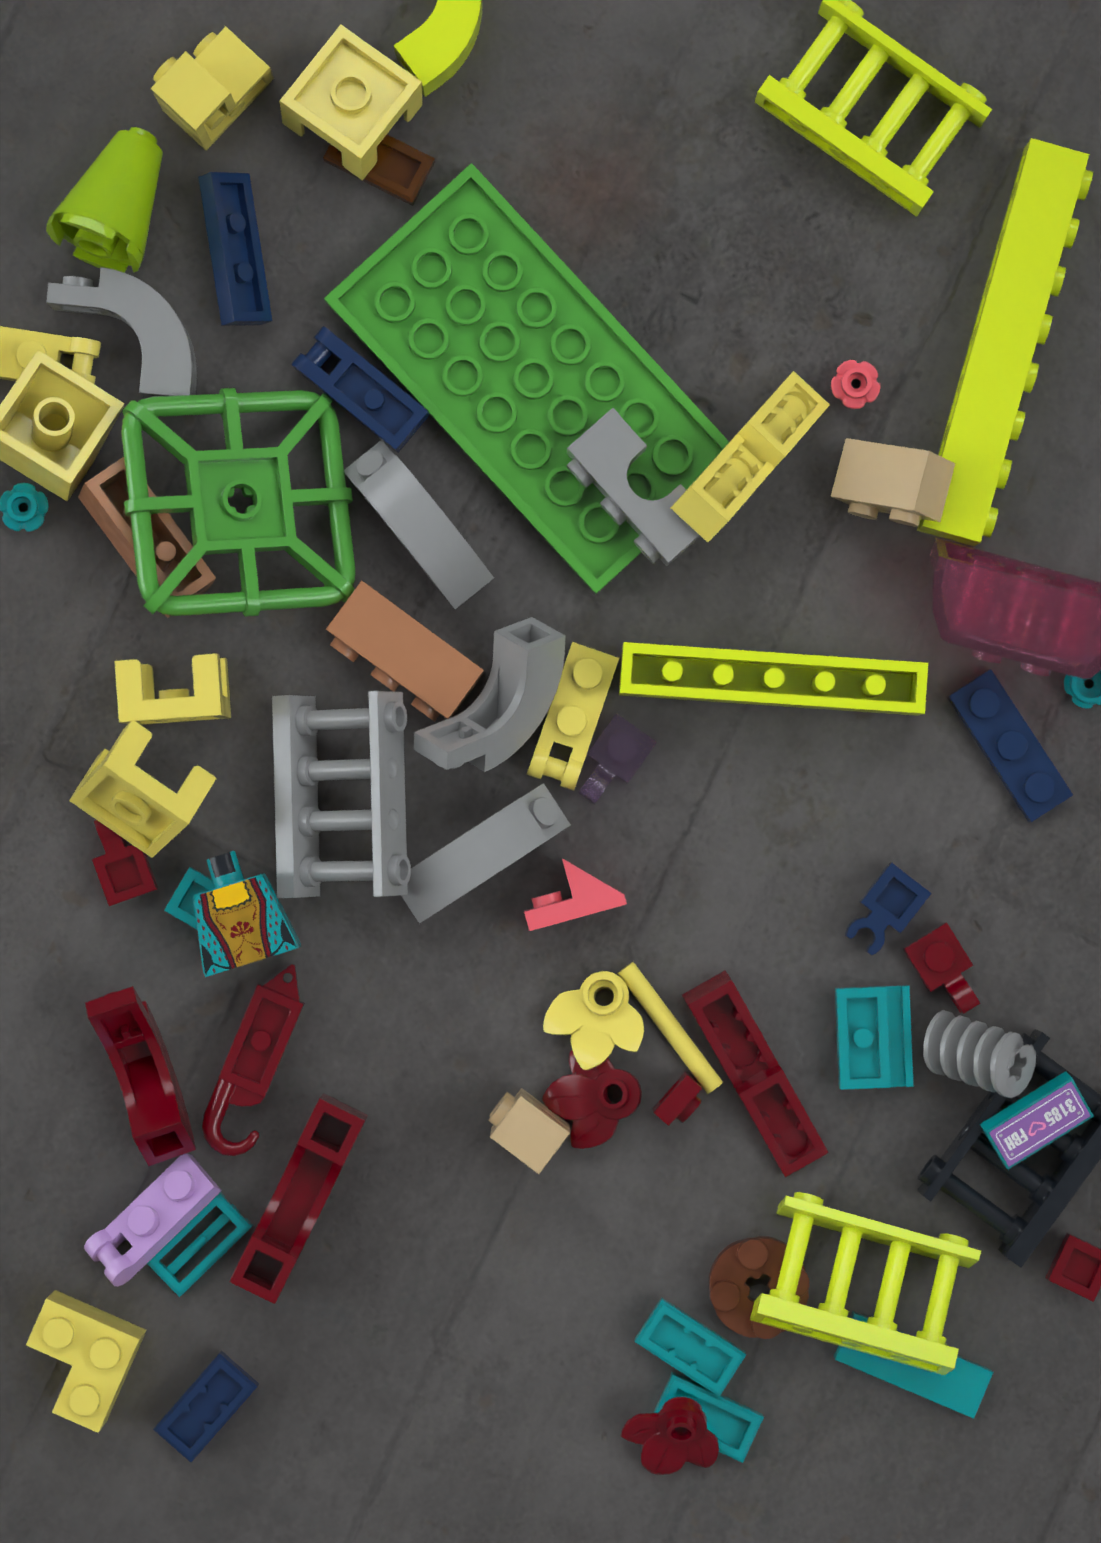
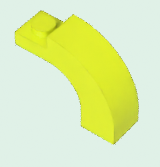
(441, 42)

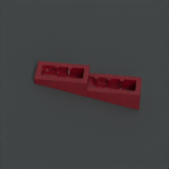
(755, 1073)

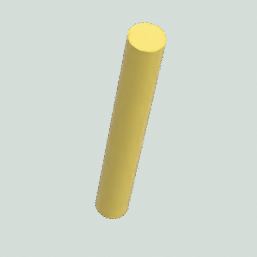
(670, 1027)

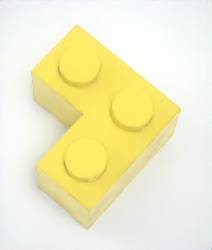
(213, 88)
(95, 1346)

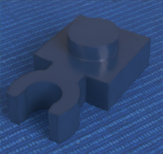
(891, 902)

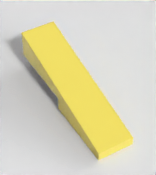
(750, 457)

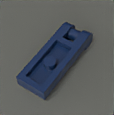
(362, 390)

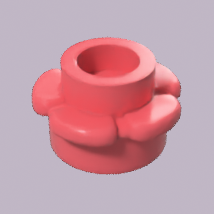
(850, 396)

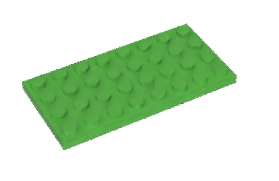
(521, 367)

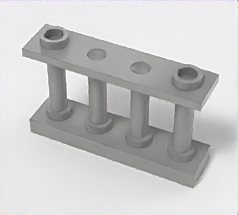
(296, 795)

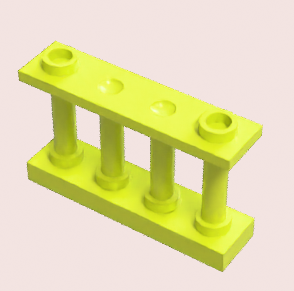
(827, 126)
(831, 1319)

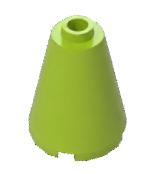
(112, 203)

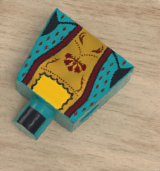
(239, 918)

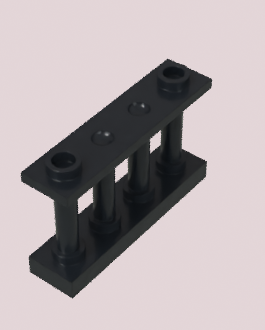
(1048, 1193)

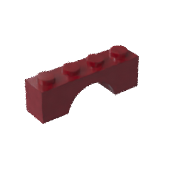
(298, 1198)

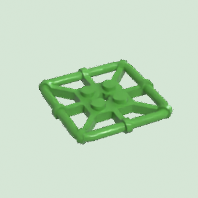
(216, 524)

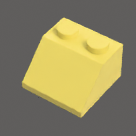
(54, 424)

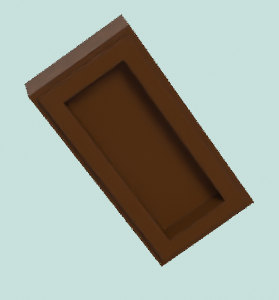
(398, 170)

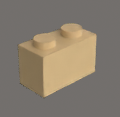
(892, 481)
(527, 1129)

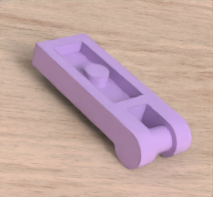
(153, 1219)

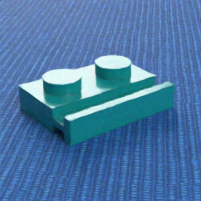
(874, 1037)

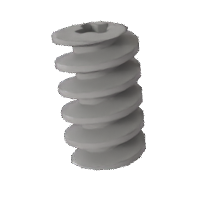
(978, 1054)

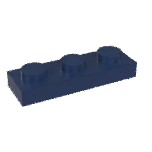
(235, 248)
(1010, 746)

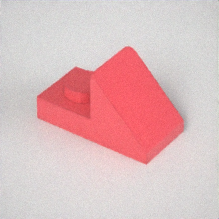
(587, 898)

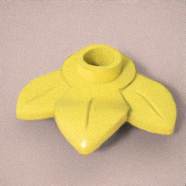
(592, 1026)

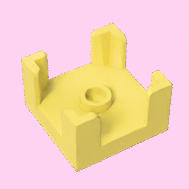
(351, 99)
(138, 701)
(134, 801)

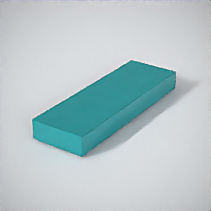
(958, 1390)

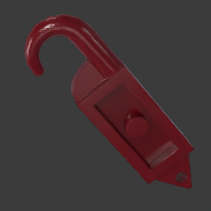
(253, 1057)

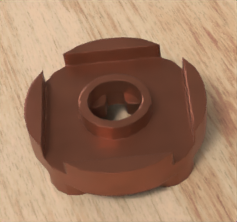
(728, 1279)

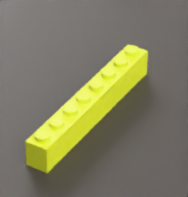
(1006, 335)

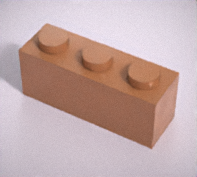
(105, 500)
(403, 653)

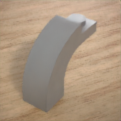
(166, 347)
(419, 524)
(511, 705)
(483, 852)

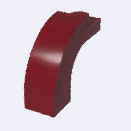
(144, 1074)

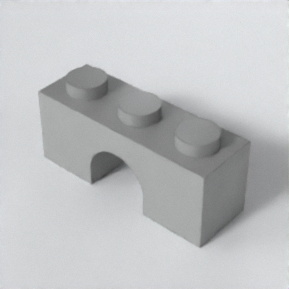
(603, 459)

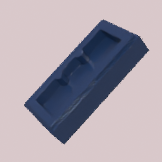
(206, 1406)

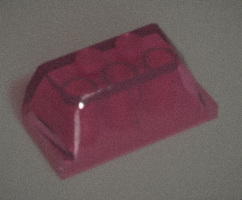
(1016, 611)

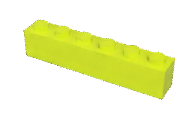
(773, 679)

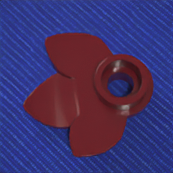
(586, 1101)
(673, 1437)

